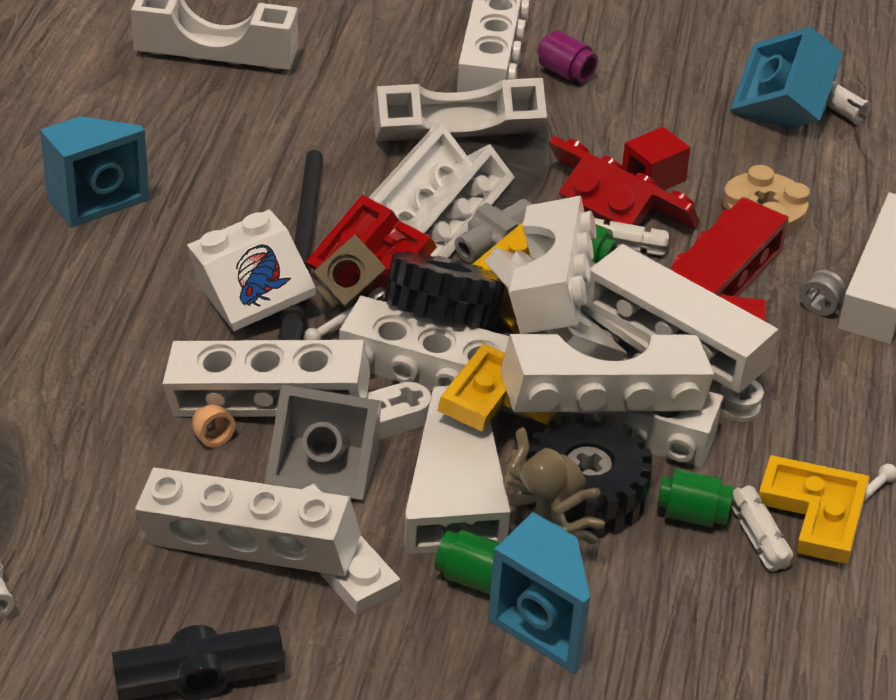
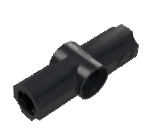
(198, 662)

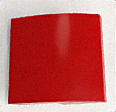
(380, 233)

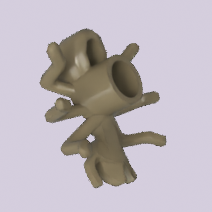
(553, 485)

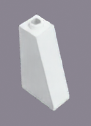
(454, 484)

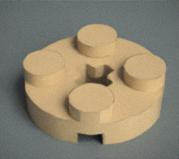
(773, 190)

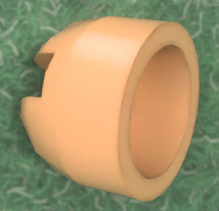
(220, 421)

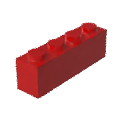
(734, 248)

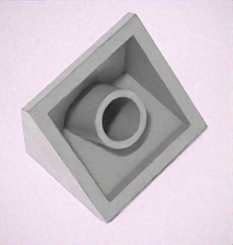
(324, 441)

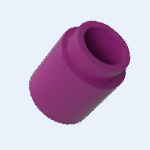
(567, 57)

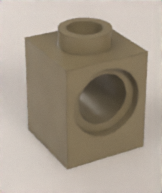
(353, 254)

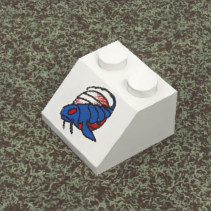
(251, 269)

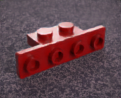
(615, 193)

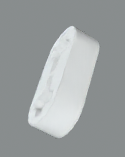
(402, 407)

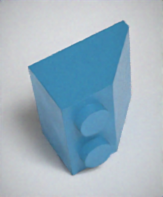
(788, 79)
(94, 167)
(541, 590)

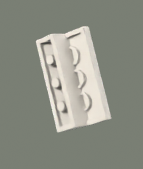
(442, 187)

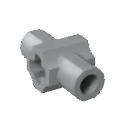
(488, 228)

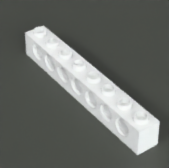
(435, 352)

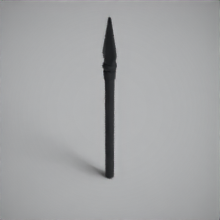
(295, 315)

